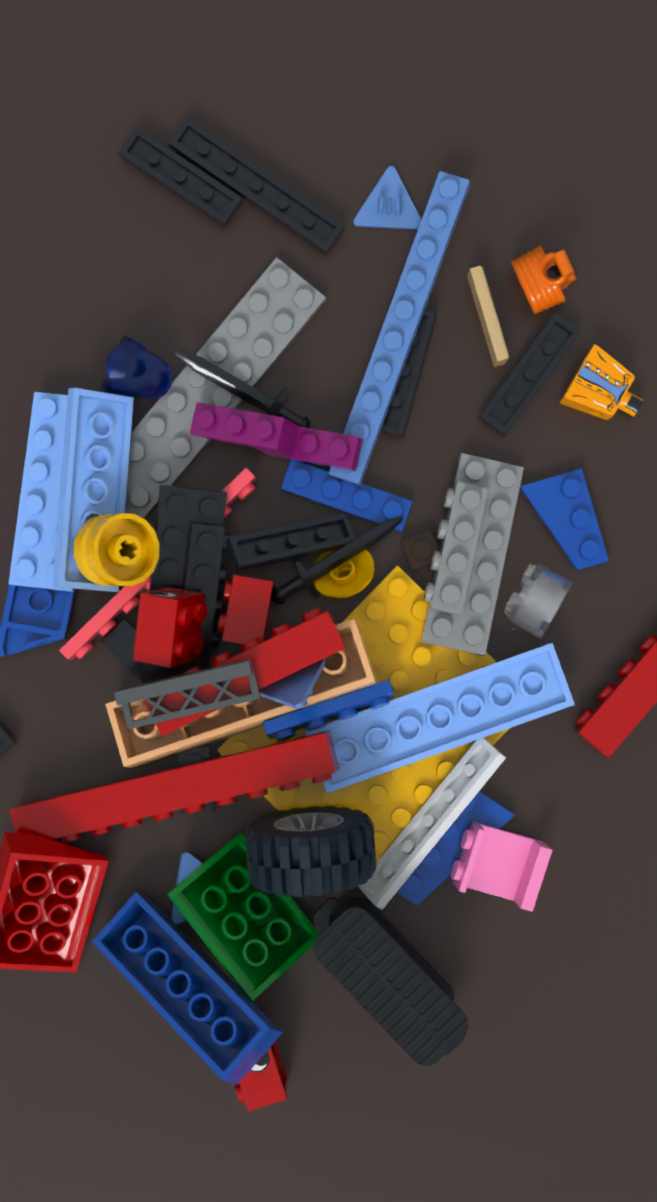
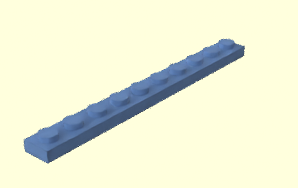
(403, 318)

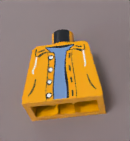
(601, 387)

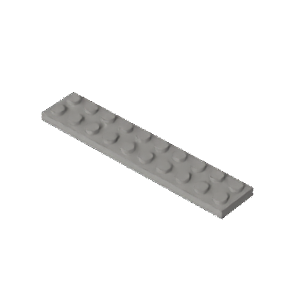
(243, 346)

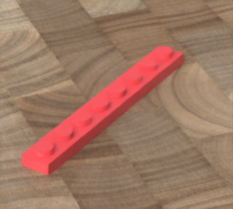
(127, 598)

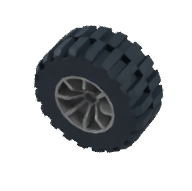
(310, 851)

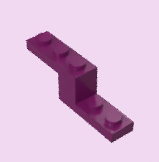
(276, 436)

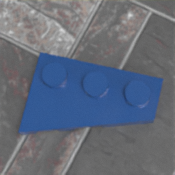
(570, 517)

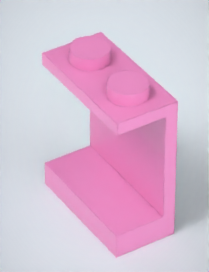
(501, 864)

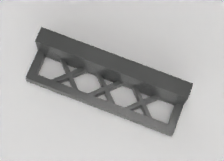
(182, 682)

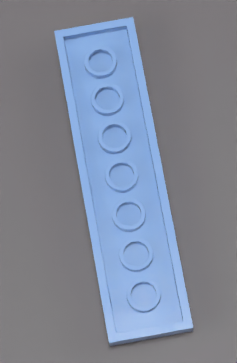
(447, 715)

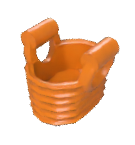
(538, 287)

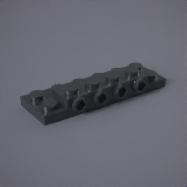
(190, 559)

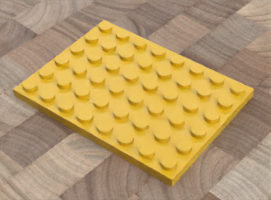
(392, 631)

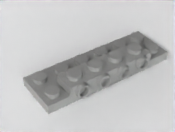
(471, 554)

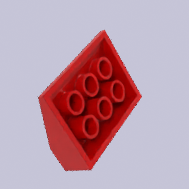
(46, 902)

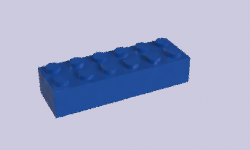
(187, 988)

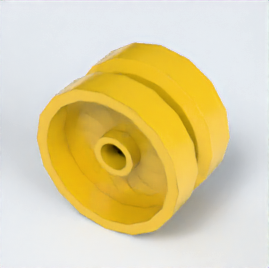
(116, 549)

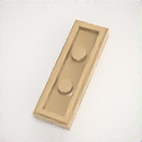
(487, 316)

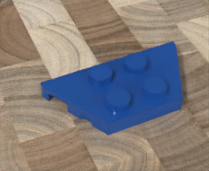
(34, 618)

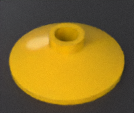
(358, 575)

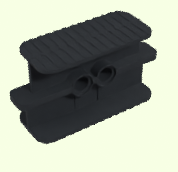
(389, 979)

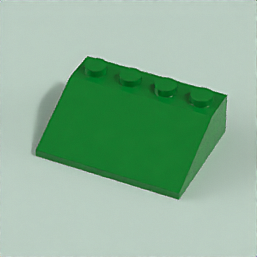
(244, 928)

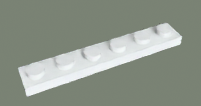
(432, 821)

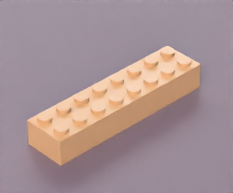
(342, 674)

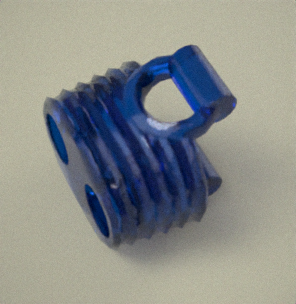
(136, 372)

